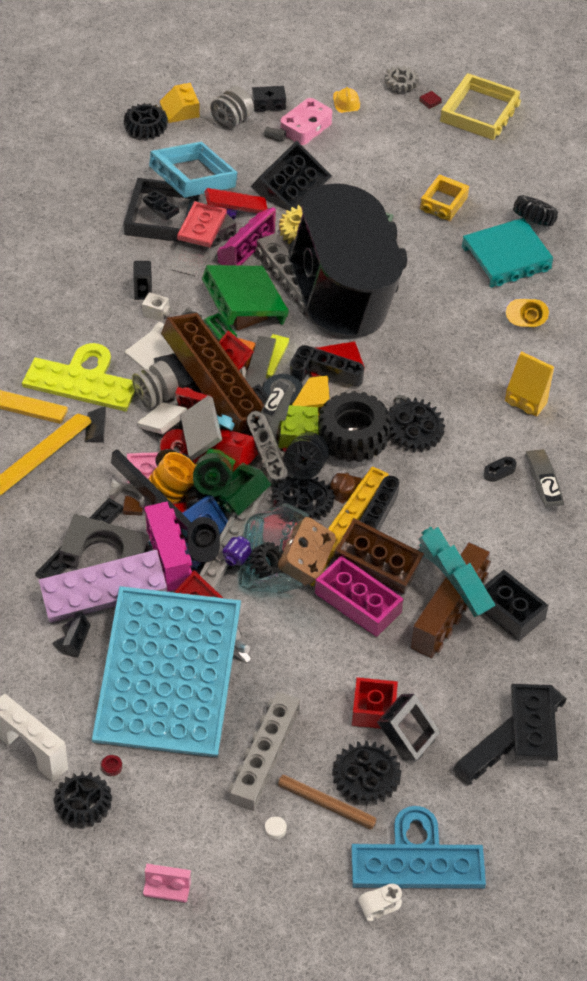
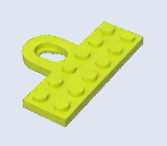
(79, 383)

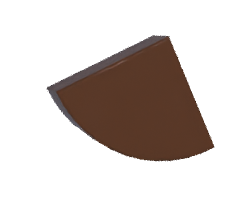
(132, 507)

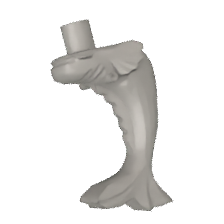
(118, 487)

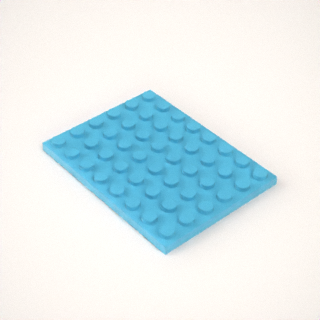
(167, 672)

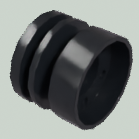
(310, 446)

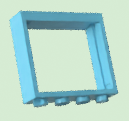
(162, 163)

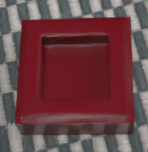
(430, 99)

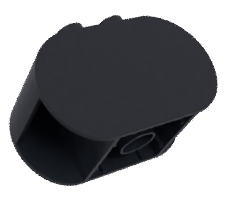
(346, 260)

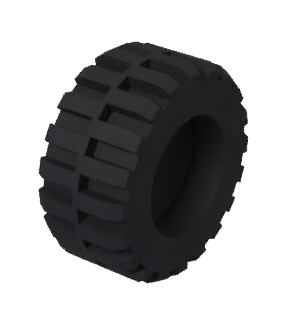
(360, 409)

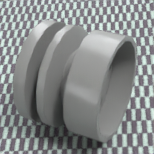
(232, 107)
(155, 384)

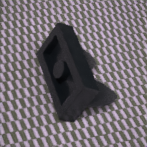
(76, 634)

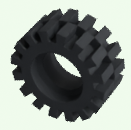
(259, 559)

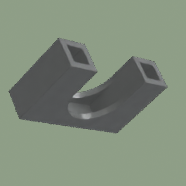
(85, 531)

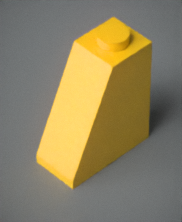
(314, 393)

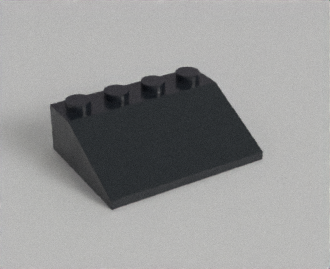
(291, 178)

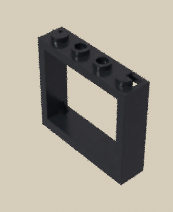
(146, 230)

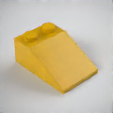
(529, 384)

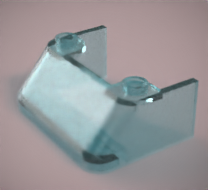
(270, 526)

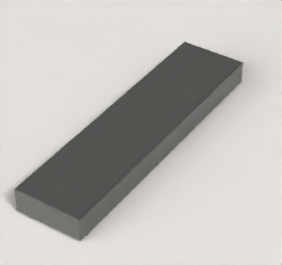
(260, 361)

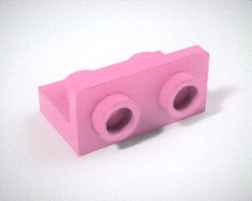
(167, 883)

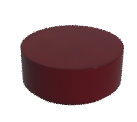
(111, 765)

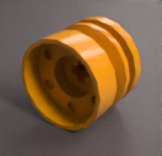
(173, 476)

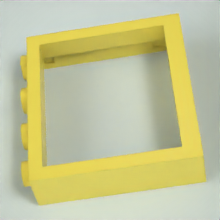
(485, 87)

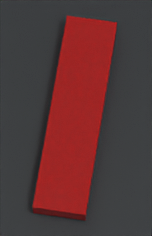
(235, 201)

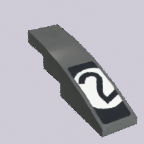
(276, 407)
(545, 478)

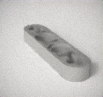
(266, 446)

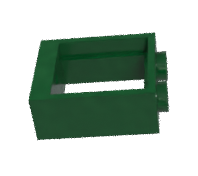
(244, 489)

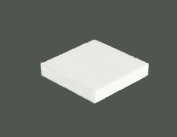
(162, 418)

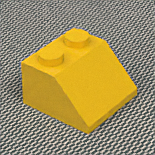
(181, 103)

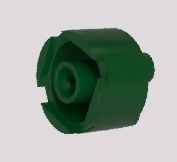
(209, 484)

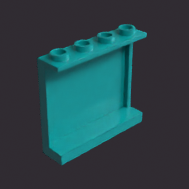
(508, 251)

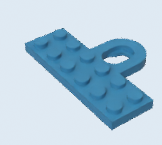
(417, 864)

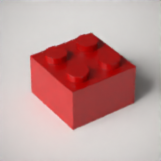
(372, 700)

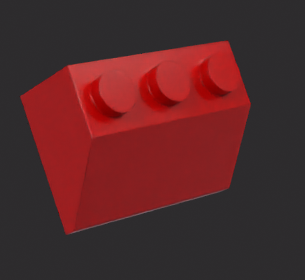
(237, 446)

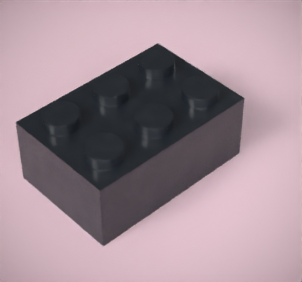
(515, 605)

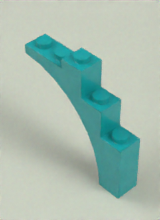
(457, 572)

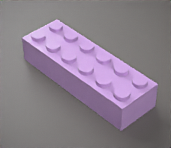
(99, 585)

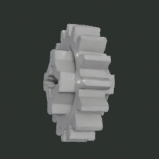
(400, 77)

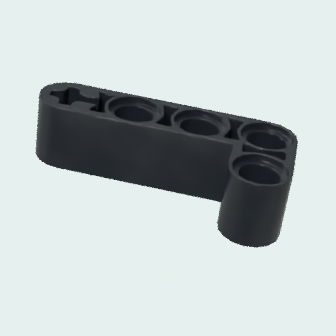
(325, 364)

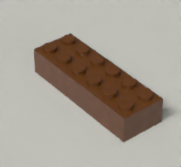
(446, 607)

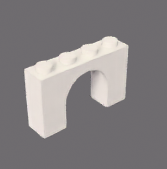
(47, 746)

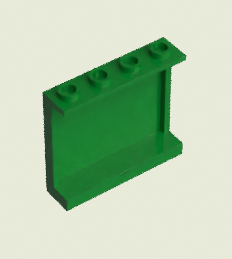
(243, 292)

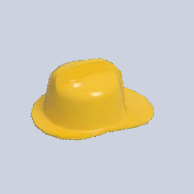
(346, 100)
(527, 312)

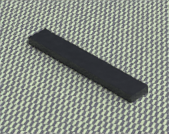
(146, 488)
(106, 512)

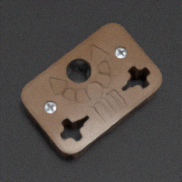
(307, 551)

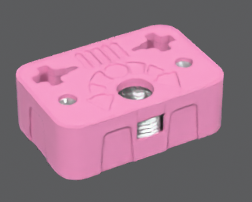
(306, 121)

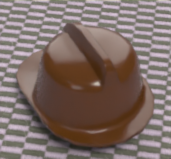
(343, 486)

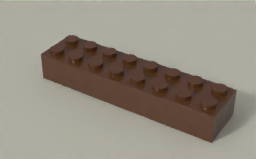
(212, 369)

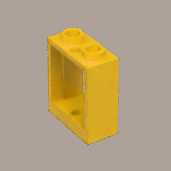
(449, 187)

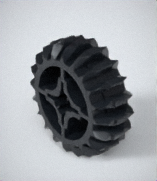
(145, 121)
(535, 210)
(74, 807)

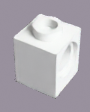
(156, 307)

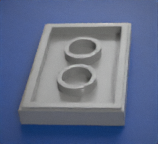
(201, 427)

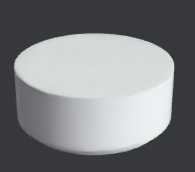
(275, 827)

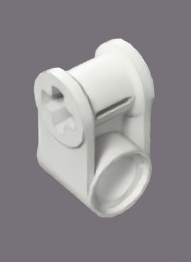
(380, 902)

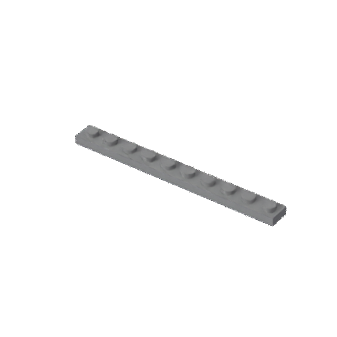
(215, 569)

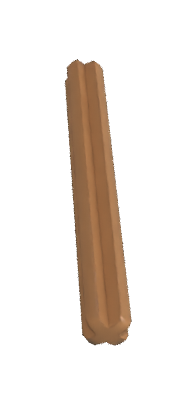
(327, 801)

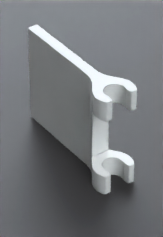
(149, 347)

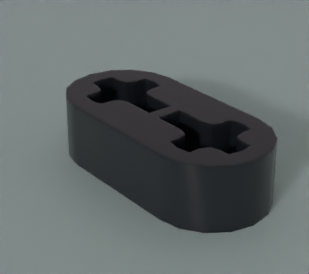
(498, 467)

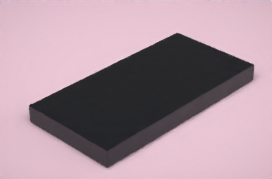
(534, 722)

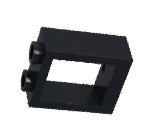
(394, 715)

